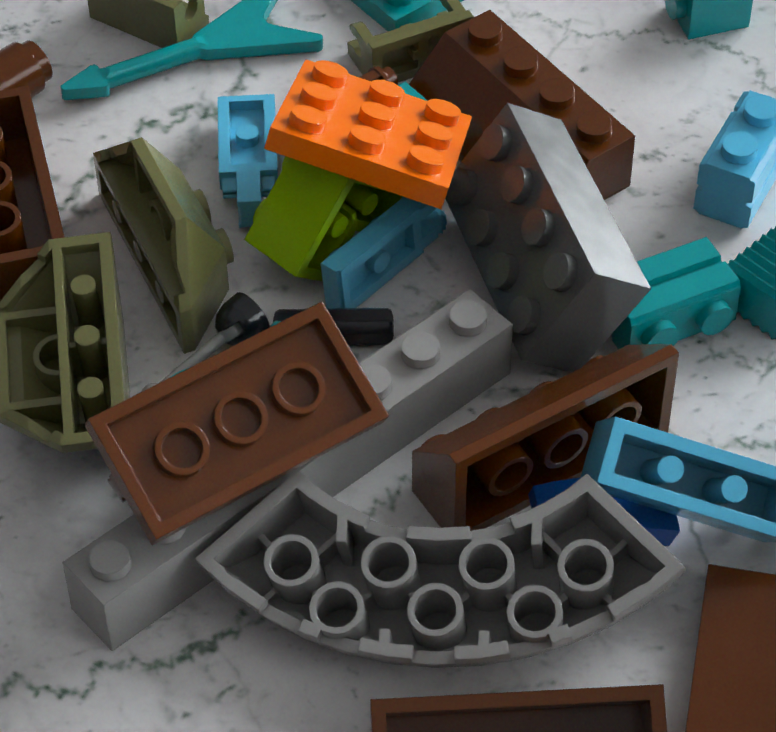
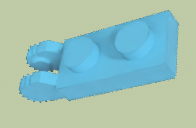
(379, 252)

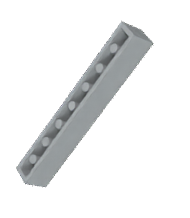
(420, 378)

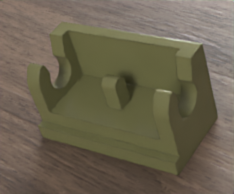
(152, 20)
(406, 46)

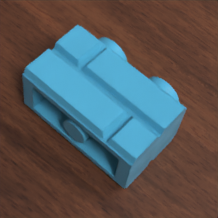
(739, 163)

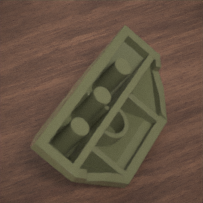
(167, 235)
(63, 343)

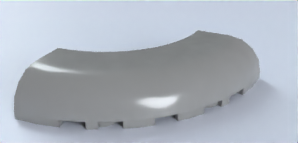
(441, 591)

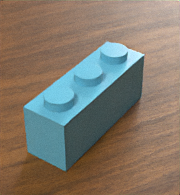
(683, 478)

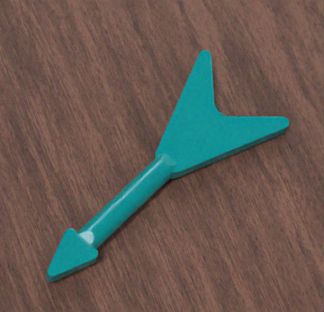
(234, 34)

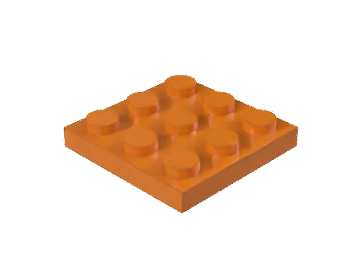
(370, 132)

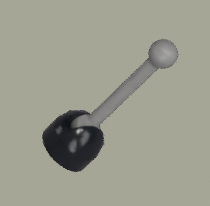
(234, 322)

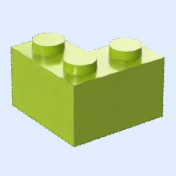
(312, 216)

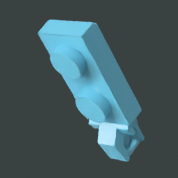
(244, 165)

